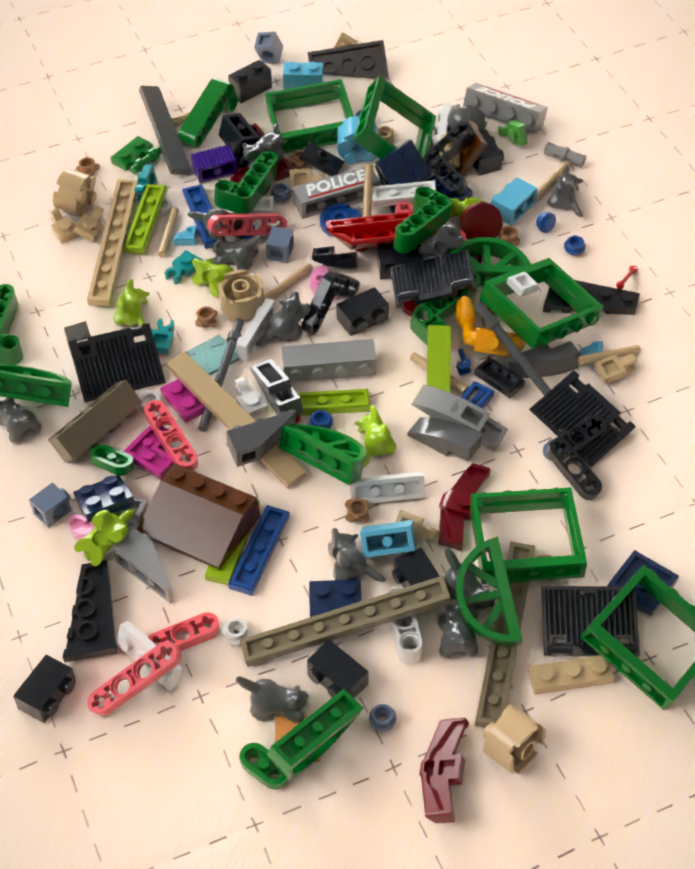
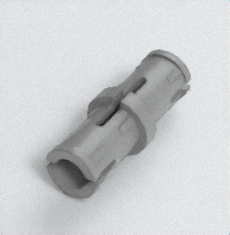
(564, 154)

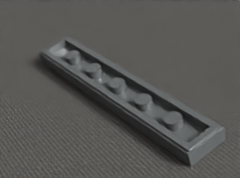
(165, 130)

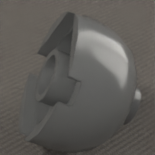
(459, 114)

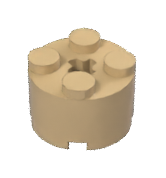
(74, 192)
(240, 295)
(513, 739)

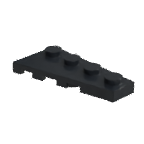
(354, 60)
(613, 299)
(92, 616)

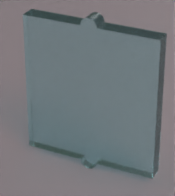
(210, 353)

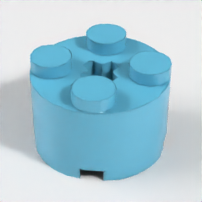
(349, 149)

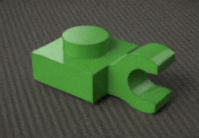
(516, 132)

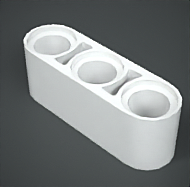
(407, 637)

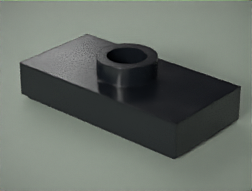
(322, 159)
(499, 377)

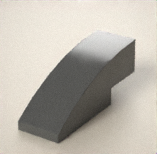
(547, 360)
(277, 387)
(446, 437)

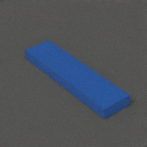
(198, 202)
(259, 550)

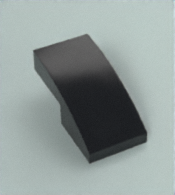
(328, 257)

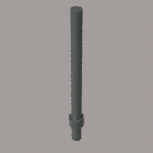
(492, 323)
(231, 340)

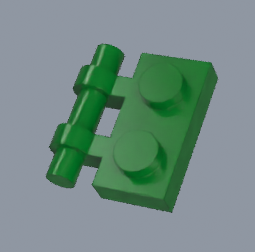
(136, 155)

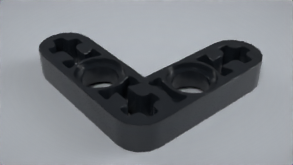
(442, 161)
(331, 285)
(571, 450)

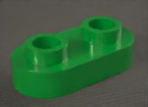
(112, 460)
(263, 767)

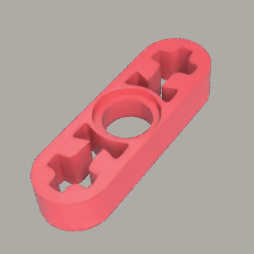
(187, 625)

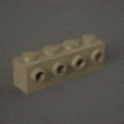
(95, 421)

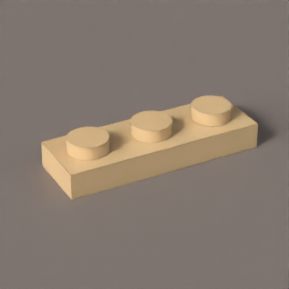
(570, 674)

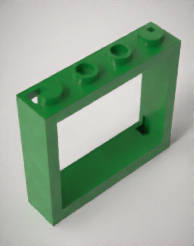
(307, 95)
(401, 103)
(547, 271)
(530, 500)
(625, 660)

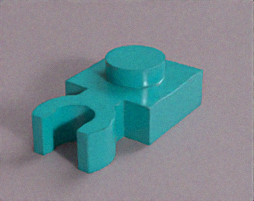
(145, 177)
(181, 266)
(164, 337)

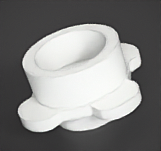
(233, 625)

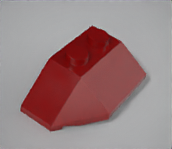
(366, 231)

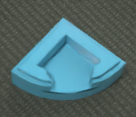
(186, 237)
(595, 347)

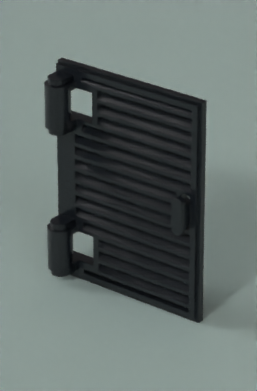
(432, 278)
(116, 359)
(565, 408)
(569, 613)

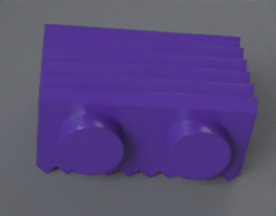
(214, 163)

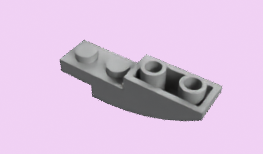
(452, 408)

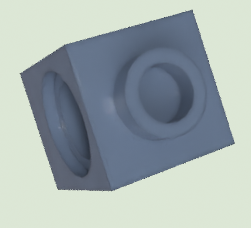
(268, 46)
(280, 244)
(50, 504)

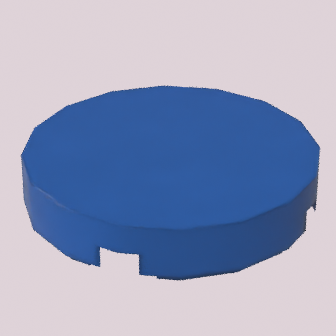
(335, 212)

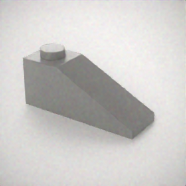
(141, 559)

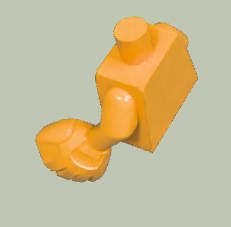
(481, 338)

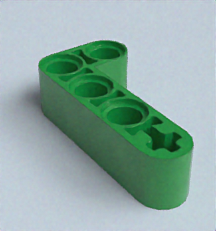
(214, 99)
(246, 194)
(429, 215)
(432, 316)
(10, 346)

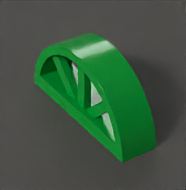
(496, 248)
(34, 385)
(326, 450)
(503, 593)
(314, 735)

